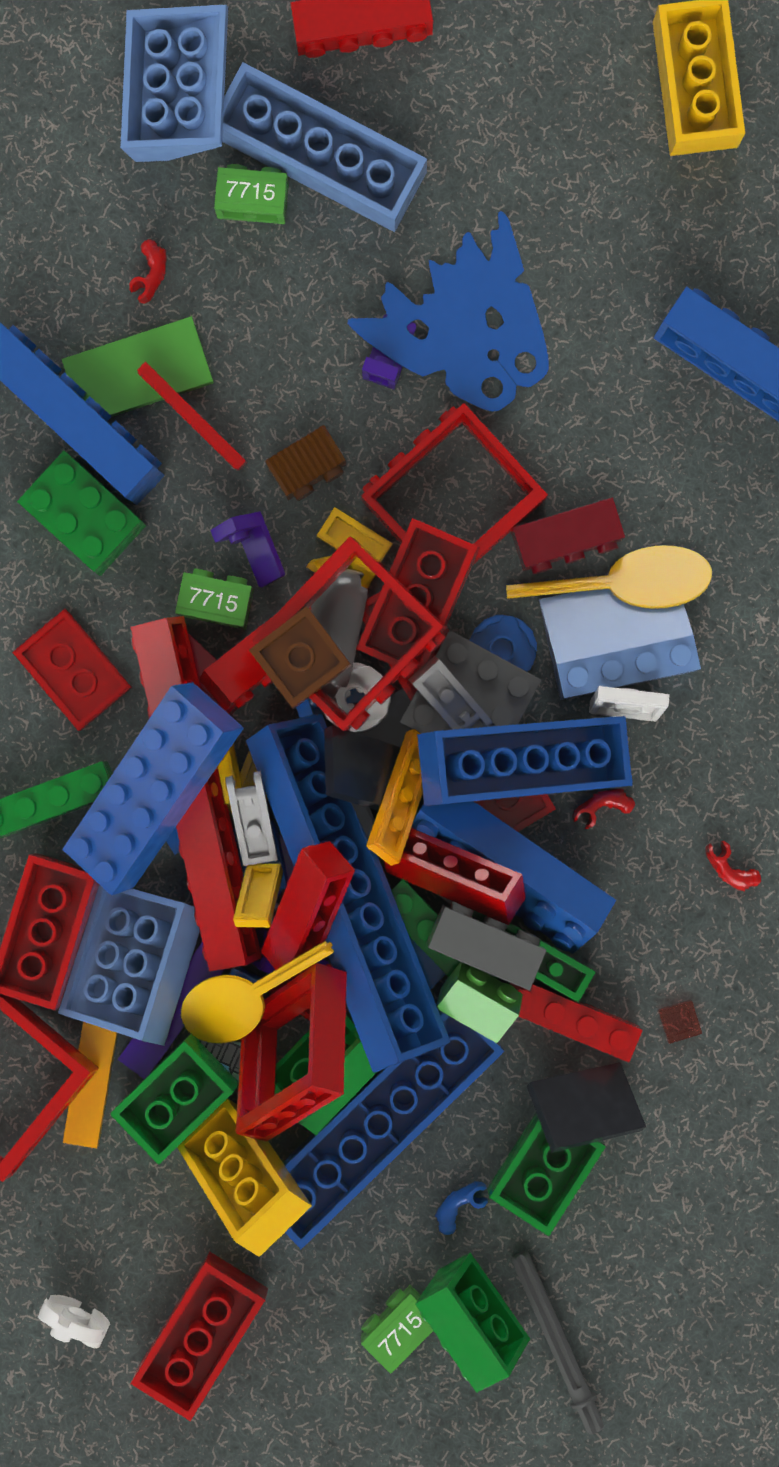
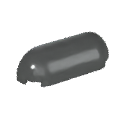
(341, 614)

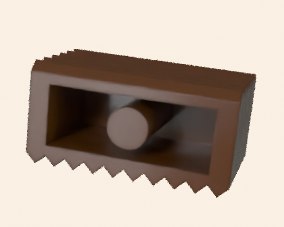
(306, 463)

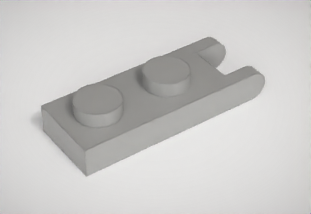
(448, 696)
(252, 821)

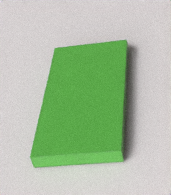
(111, 370)

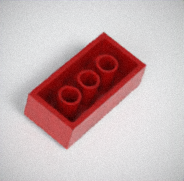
(434, 571)
(45, 930)
(199, 1336)

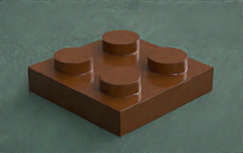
(300, 657)

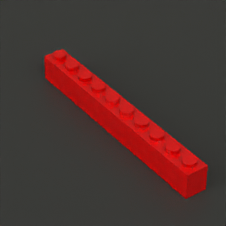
(206, 827)

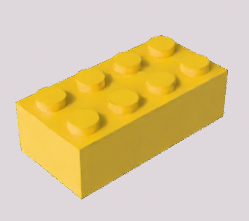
(698, 76)
(243, 1180)

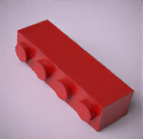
(356, 23)
(236, 674)
(460, 876)
(308, 904)
(579, 1021)

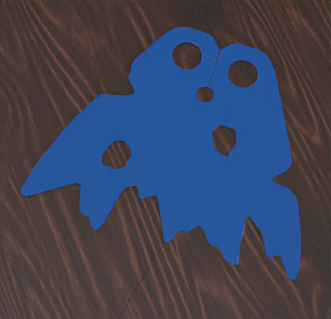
(458, 324)

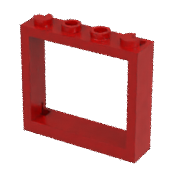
(424, 444)
(404, 666)
(82, 1069)
(261, 1112)

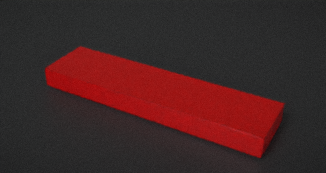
(191, 416)

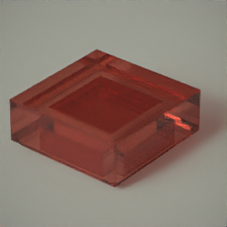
(679, 1021)

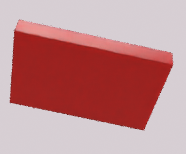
(72, 669)

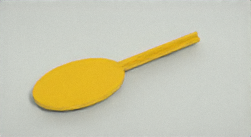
(643, 578)
(232, 1006)

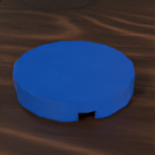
(496, 633)

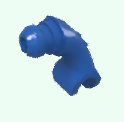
(448, 1209)

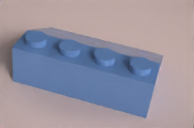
(173, 81)
(613, 643)
(131, 964)

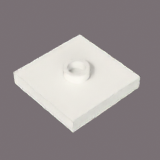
(628, 703)

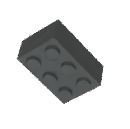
(486, 945)

